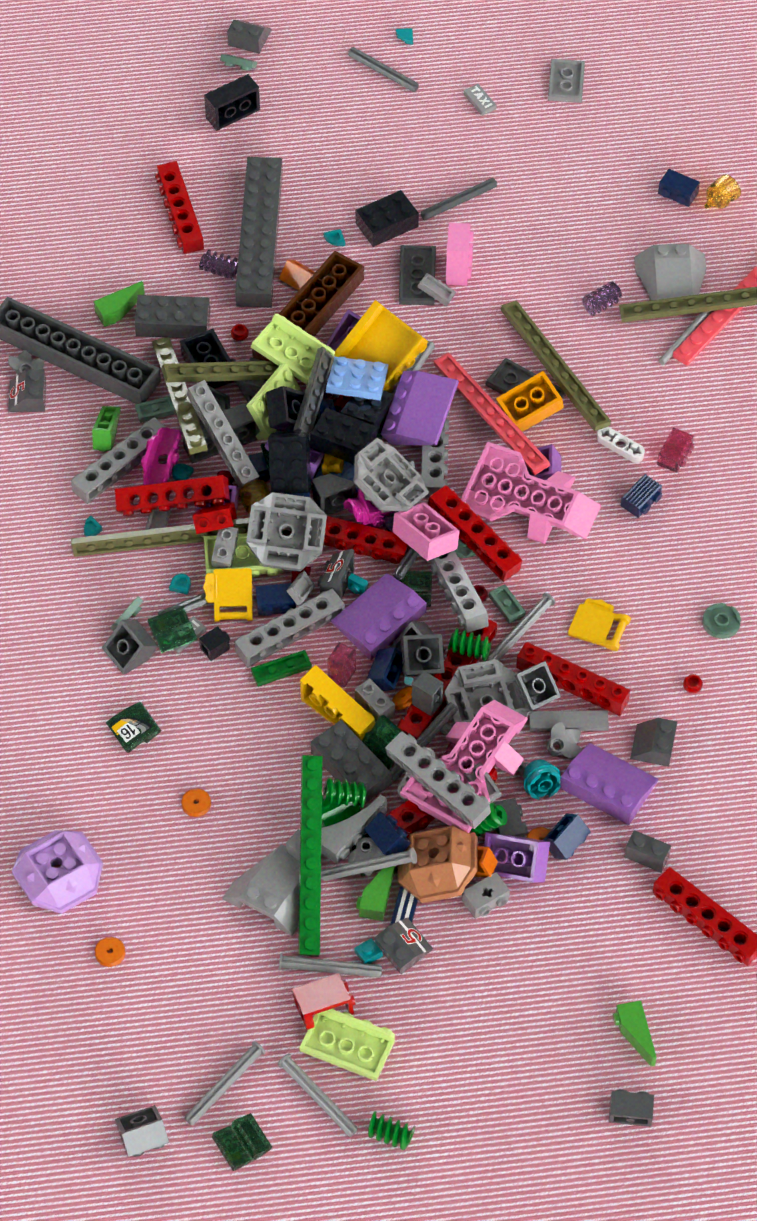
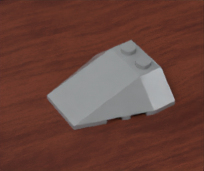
(671, 270)
(270, 889)

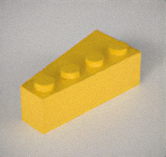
(334, 703)

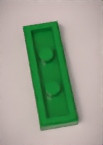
(281, 668)

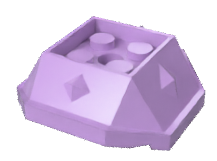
(61, 886)

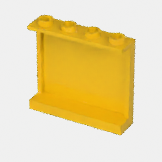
(384, 339)

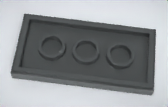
(414, 264)
(511, 375)

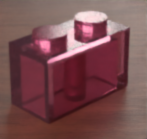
(675, 450)
(341, 664)

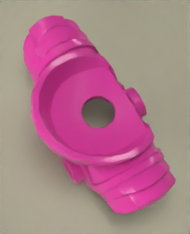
(163, 443)
(365, 511)

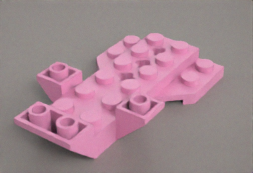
(545, 501)
(477, 741)

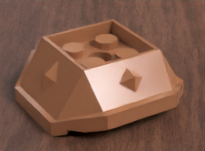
(443, 863)

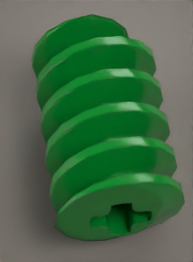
(469, 644)
(344, 791)
(494, 820)
(390, 1131)

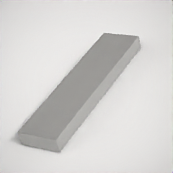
(579, 720)

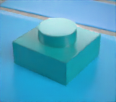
(357, 584)
(368, 951)

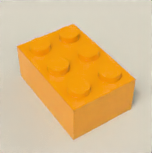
(531, 401)

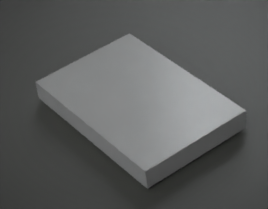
(566, 80)

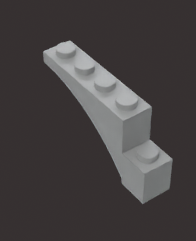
(341, 837)

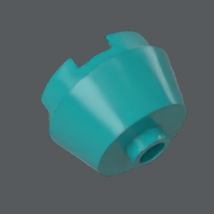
(541, 779)

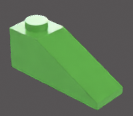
(116, 305)
(105, 428)
(376, 895)
(634, 1027)

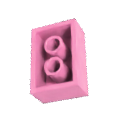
(459, 254)
(426, 531)

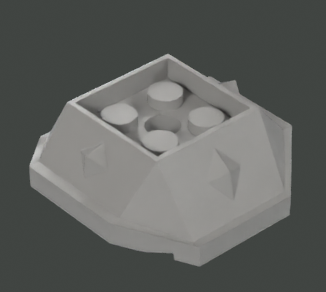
(387, 478)
(290, 513)
(482, 684)

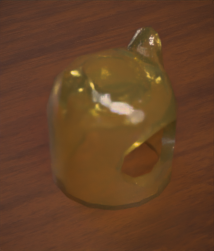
(722, 192)
(258, 491)

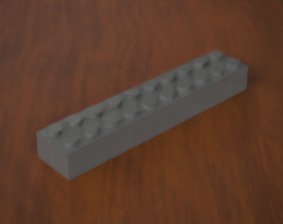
(259, 232)
(77, 352)

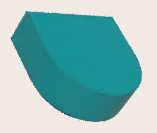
(182, 472)
(180, 583)

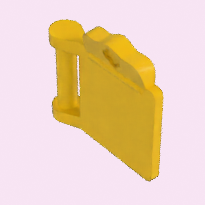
(229, 589)
(594, 621)

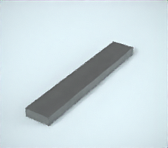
(314, 391)

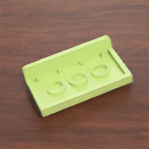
(289, 344)
(258, 405)
(242, 558)
(349, 1043)

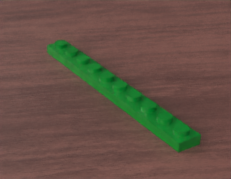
(310, 856)

